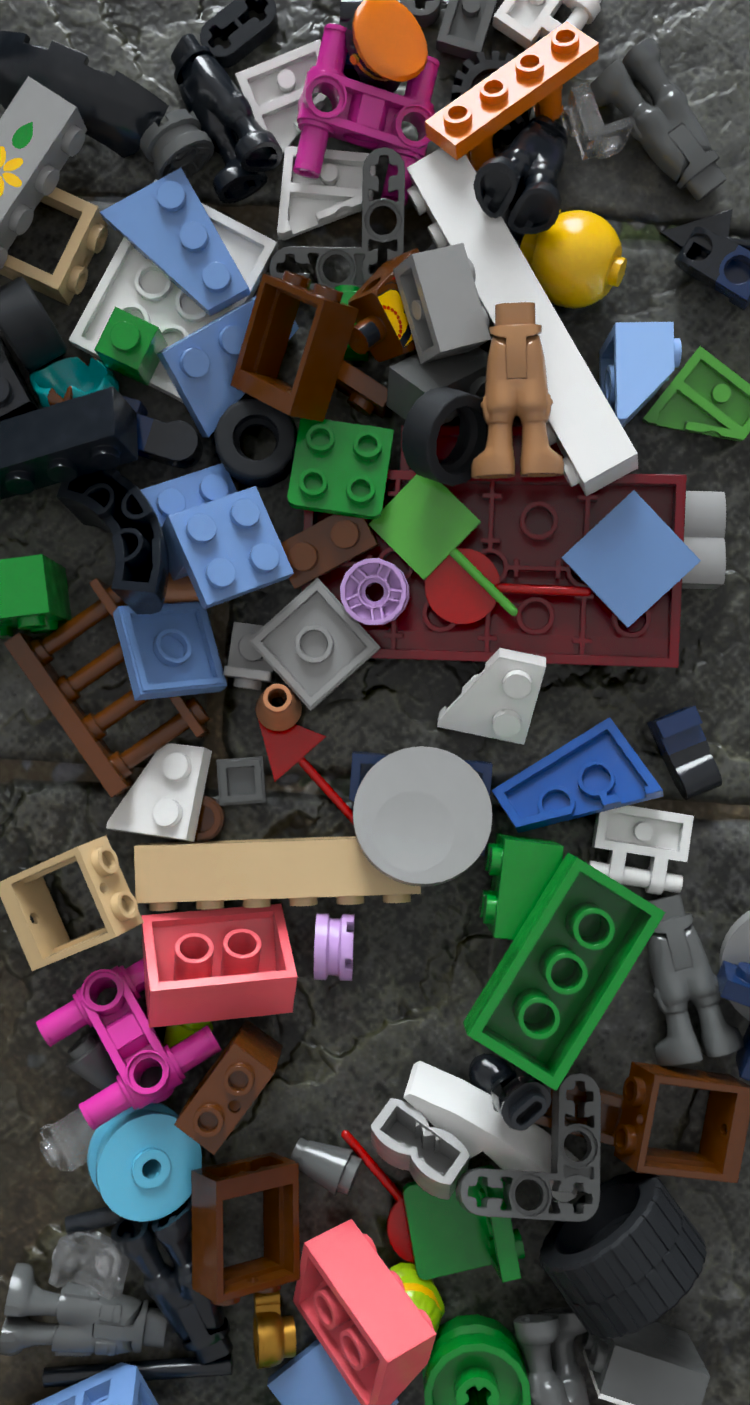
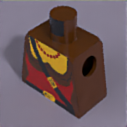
(381, 315)

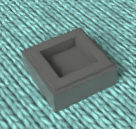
(241, 780)

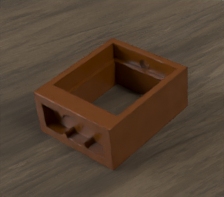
(268, 338)
(229, 1083)
(719, 1150)
(281, 1261)

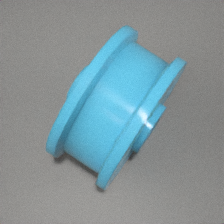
(143, 1163)

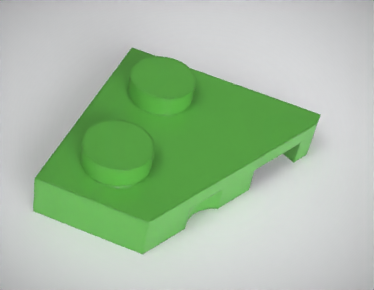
(704, 400)

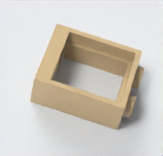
(71, 269)
(47, 938)

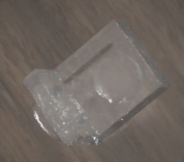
(584, 123)
(66, 1142)
(90, 1261)

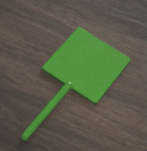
(427, 526)

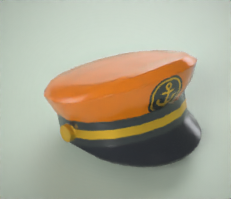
(385, 44)

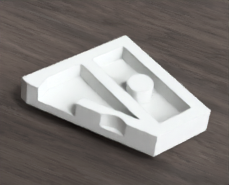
(275, 90)
(317, 202)
(499, 698)
(166, 795)

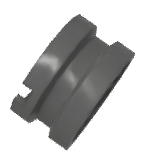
(177, 144)

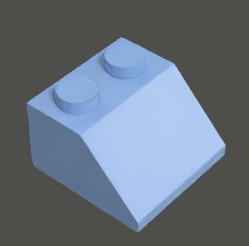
(636, 364)

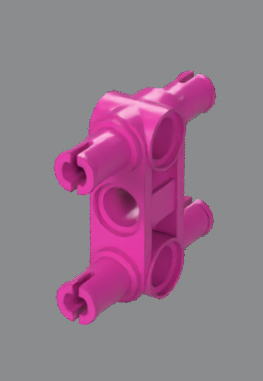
(360, 112)
(128, 1041)

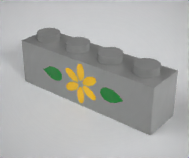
(35, 143)

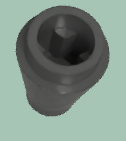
(327, 1165)

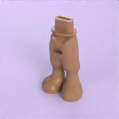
(516, 388)

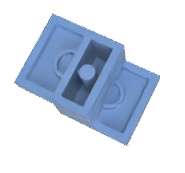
(218, 535)

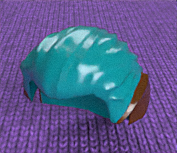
(70, 380)

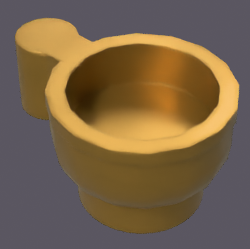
(272, 1335)

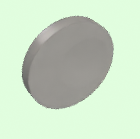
(422, 816)

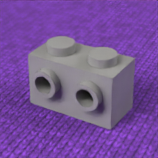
(442, 302)

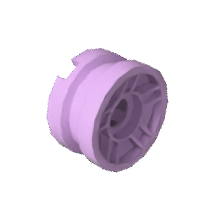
(364, 575)
(334, 946)

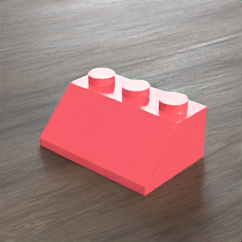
(217, 965)
(362, 1314)

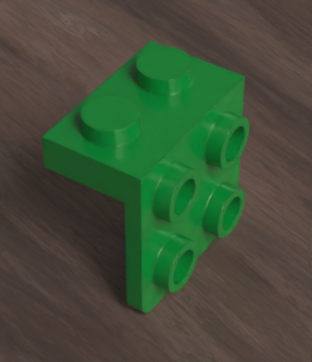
(340, 468)
(453, 1241)

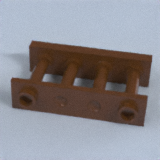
(90, 729)

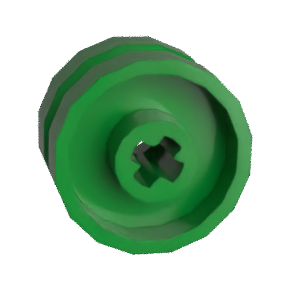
(475, 1364)

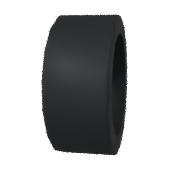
(422, 431)

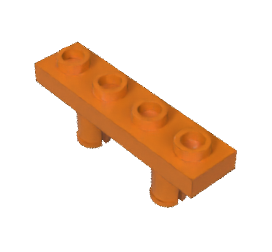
(524, 82)

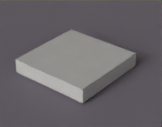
(314, 644)

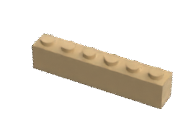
(260, 872)

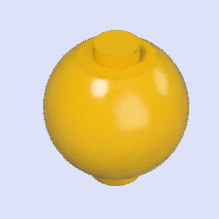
(576, 259)

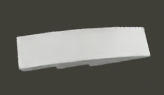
(470, 1117)

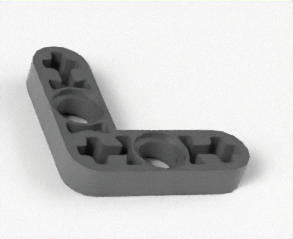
(358, 257)
(563, 1169)

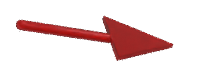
(289, 748)

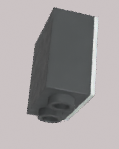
(646, 1367)

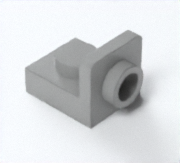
(244, 662)

